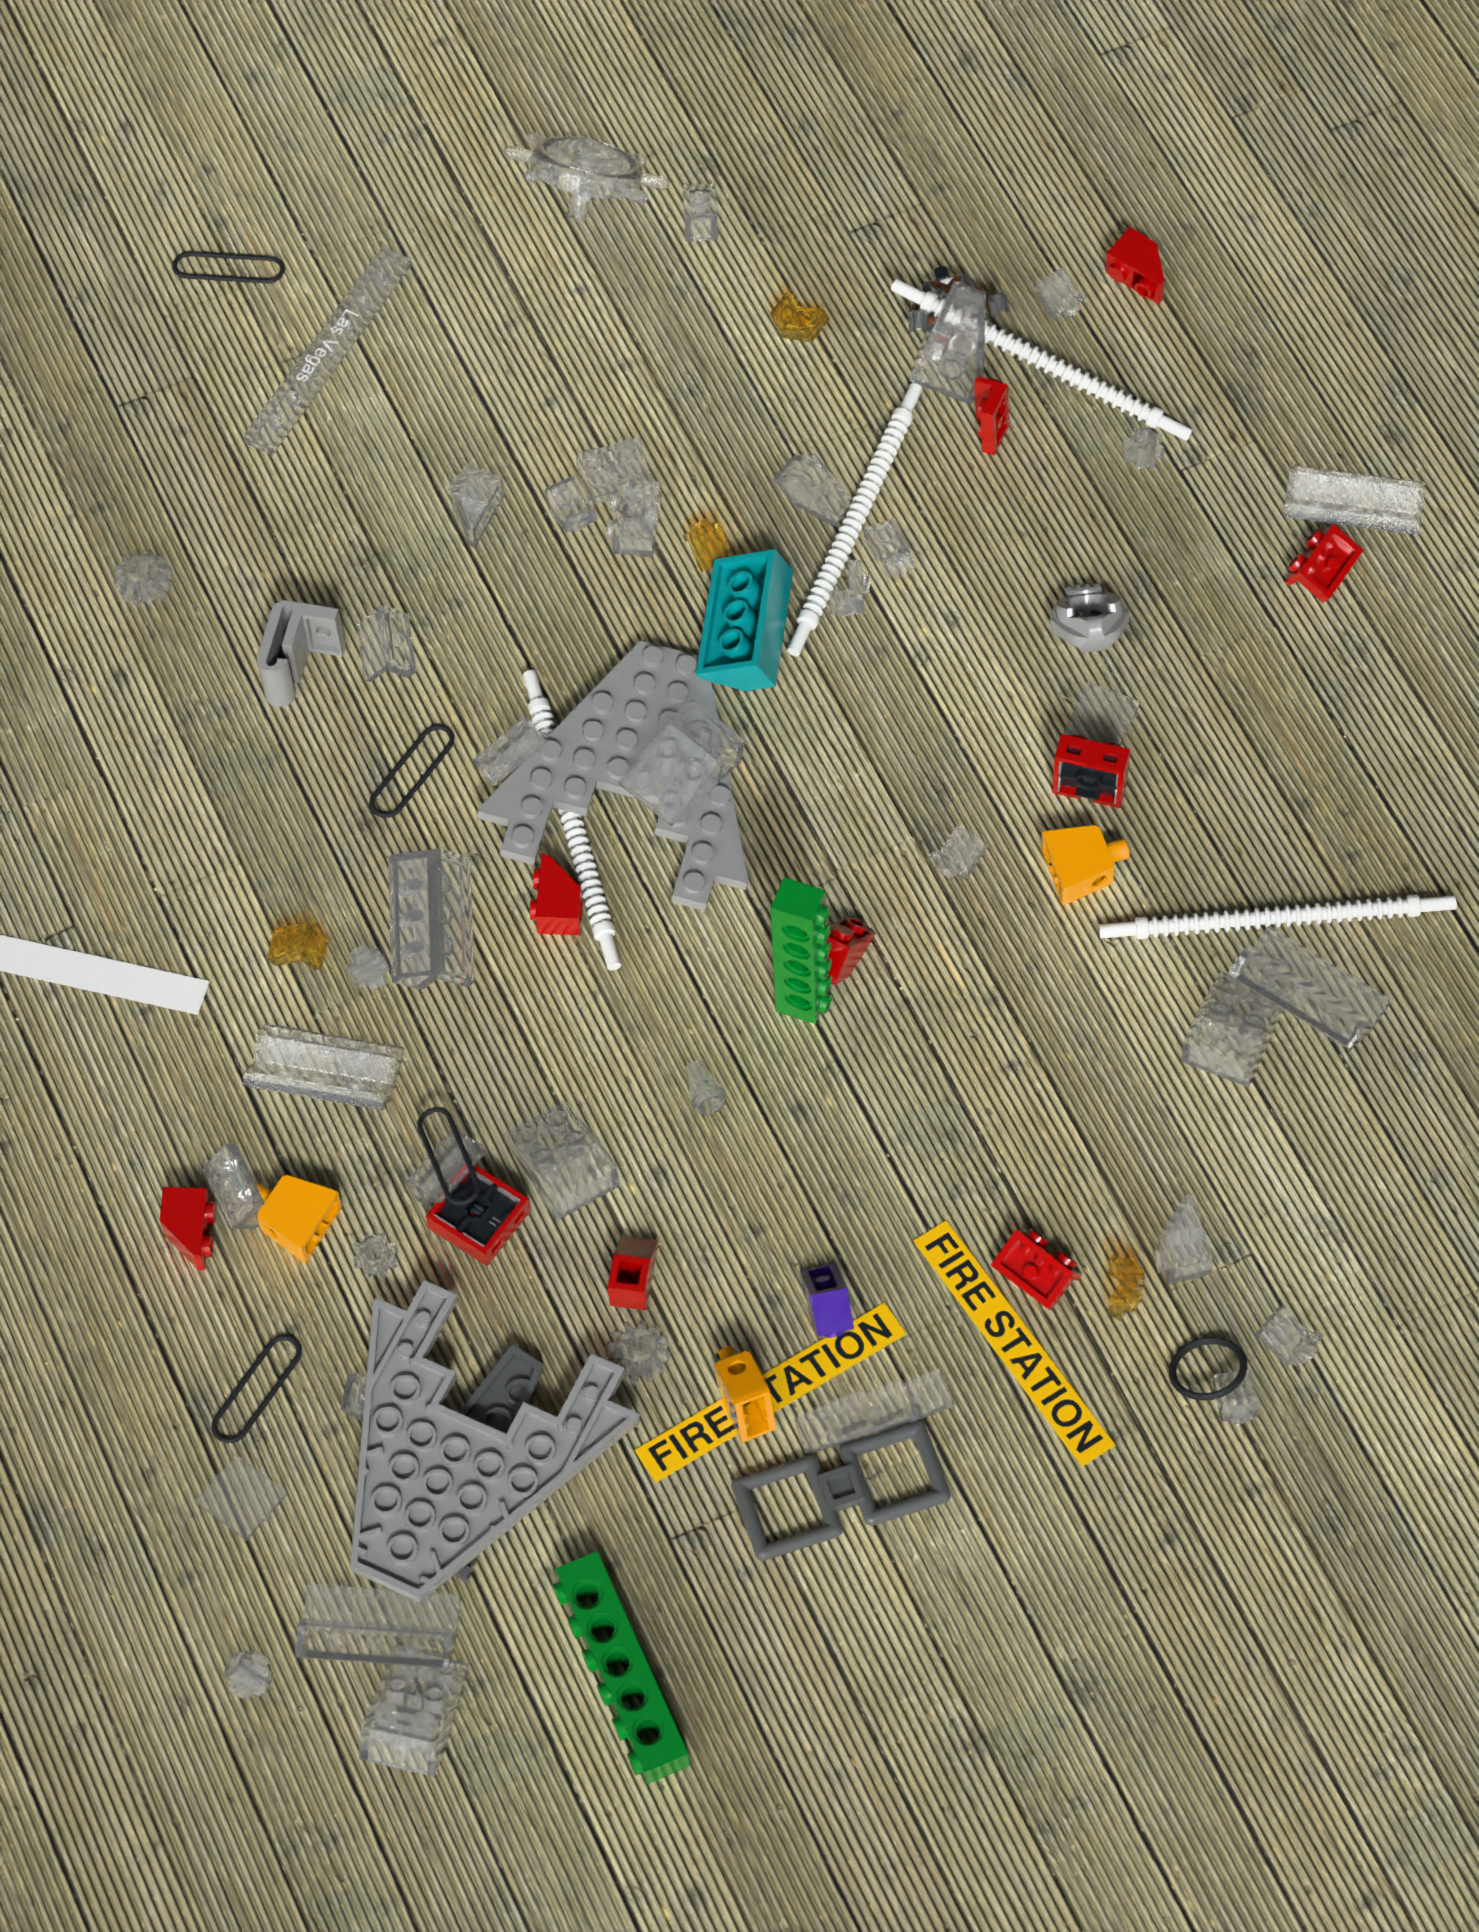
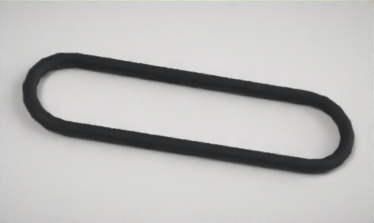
(228, 278)
(421, 780)
(462, 1149)
(273, 1391)

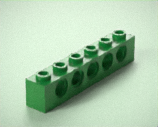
(801, 951)
(589, 1578)

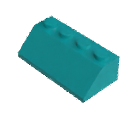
(745, 620)

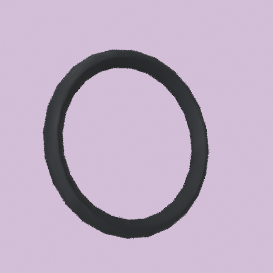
(1211, 1395)

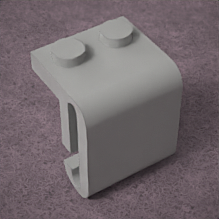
(286, 643)

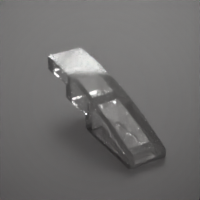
(873, 1412)

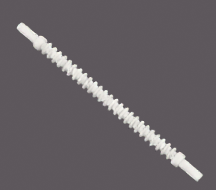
(1153, 416)
(848, 533)
(583, 860)
(1411, 905)

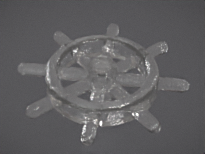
(586, 170)

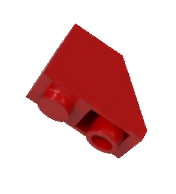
(1137, 264)
(558, 900)
(848, 944)
(186, 1222)
(632, 1272)

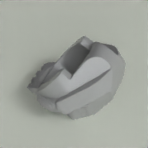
(1080, 618)

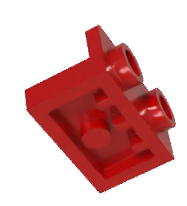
(992, 411)
(1324, 562)
(1035, 1267)

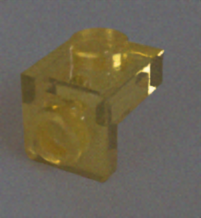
(798, 321)
(707, 543)
(297, 944)
(1128, 1293)

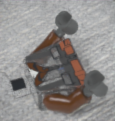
(941, 285)

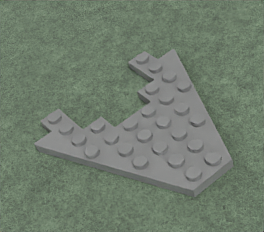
(598, 748)
(442, 1483)

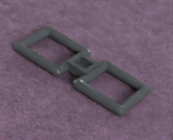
(840, 1490)

